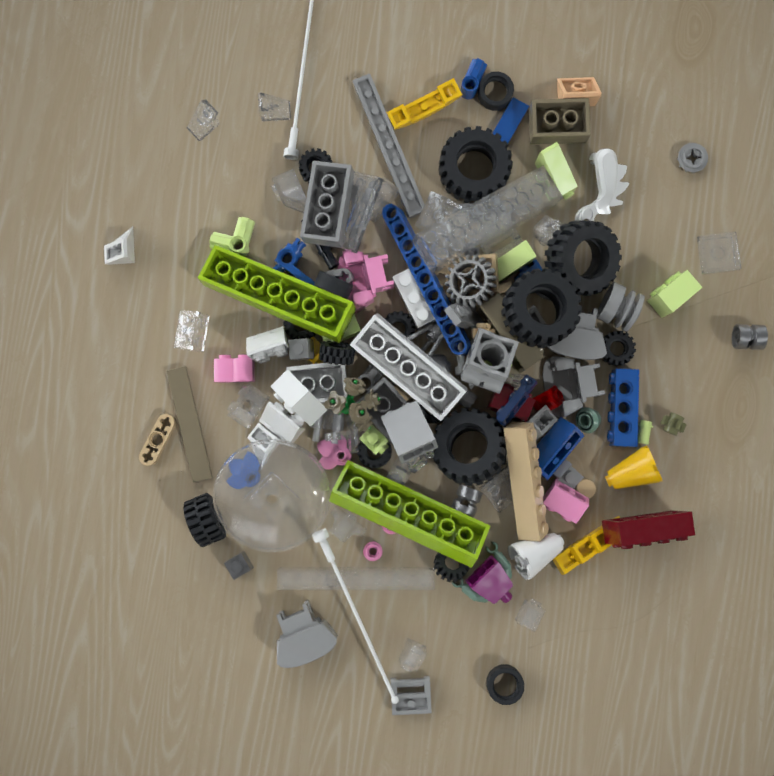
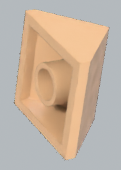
(579, 88)

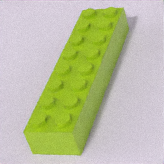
(277, 293)
(409, 513)

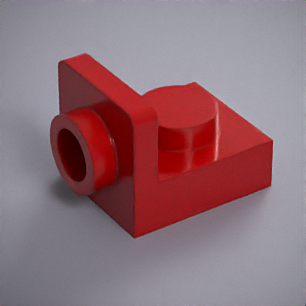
(551, 398)

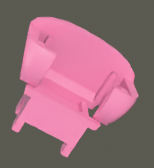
(368, 277)

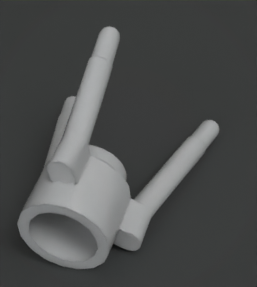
(433, 334)

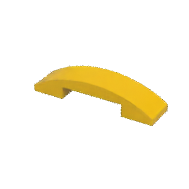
(425, 106)

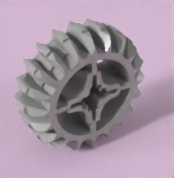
(474, 274)

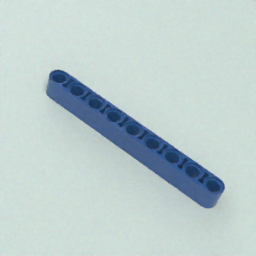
(419, 274)

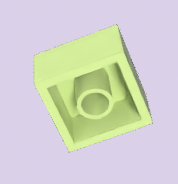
(673, 293)

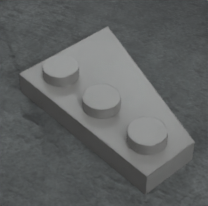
(463, 316)

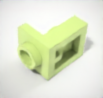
(375, 440)

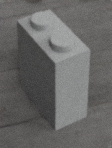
(409, 431)

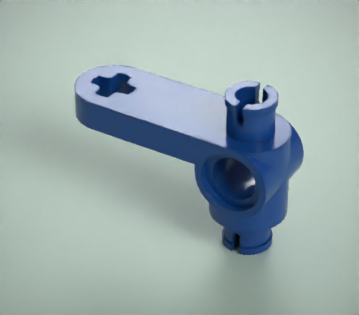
(295, 251)

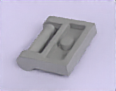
(412, 701)

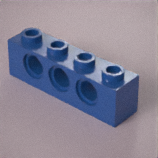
(630, 379)

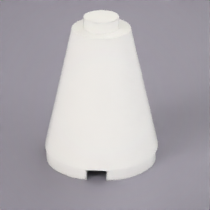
(535, 555)

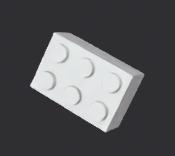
(321, 379)

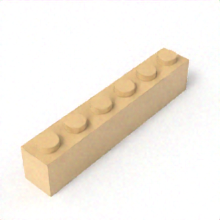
(526, 481)

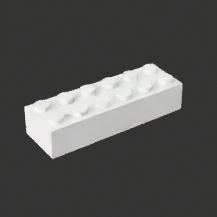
(408, 366)

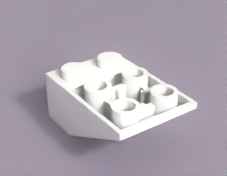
(267, 344)
(280, 423)

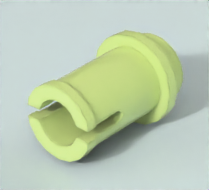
(644, 431)

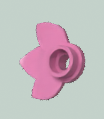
(330, 453)

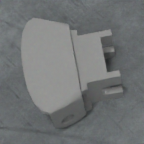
(584, 341)
(572, 380)
(303, 637)

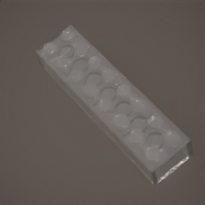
(487, 219)

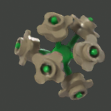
(347, 405)

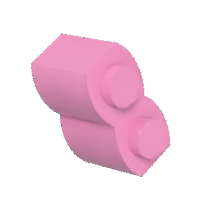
(234, 369)

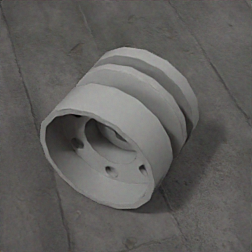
(624, 309)

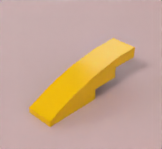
(581, 551)

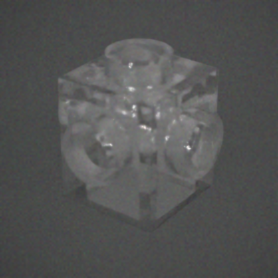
(545, 228)

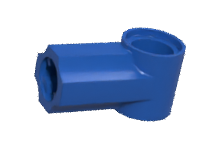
(472, 78)

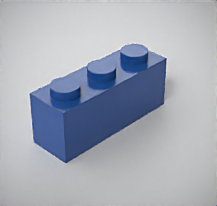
(557, 446)

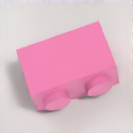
(565, 501)

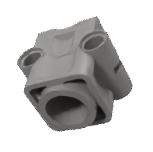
(498, 352)

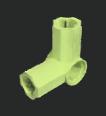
(241, 236)

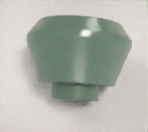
(588, 420)

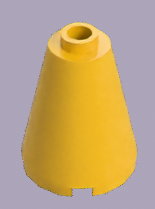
(634, 470)

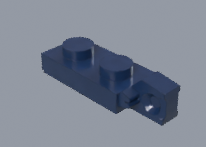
(516, 401)

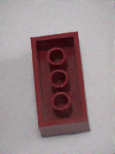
(648, 528)

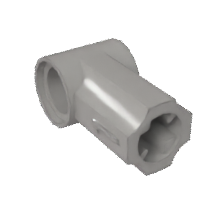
(372, 374)

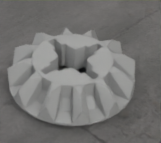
(697, 151)

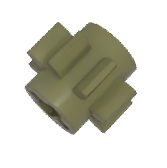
(673, 424)

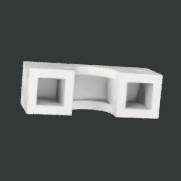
(413, 299)

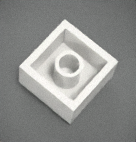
(298, 398)

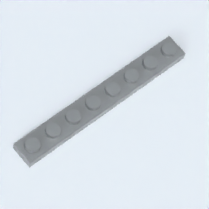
(389, 145)

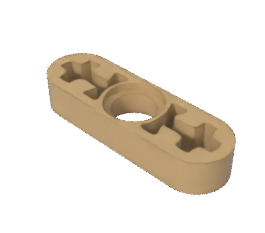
(156, 454)

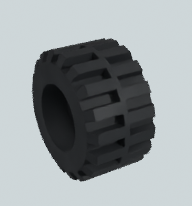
(202, 520)

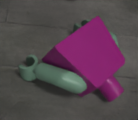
(489, 580)

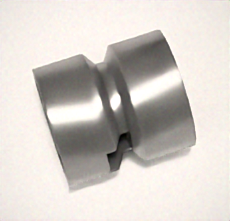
(749, 337)
(468, 494)

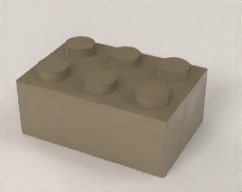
(559, 121)

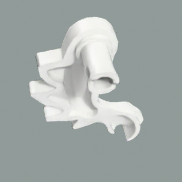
(609, 185)

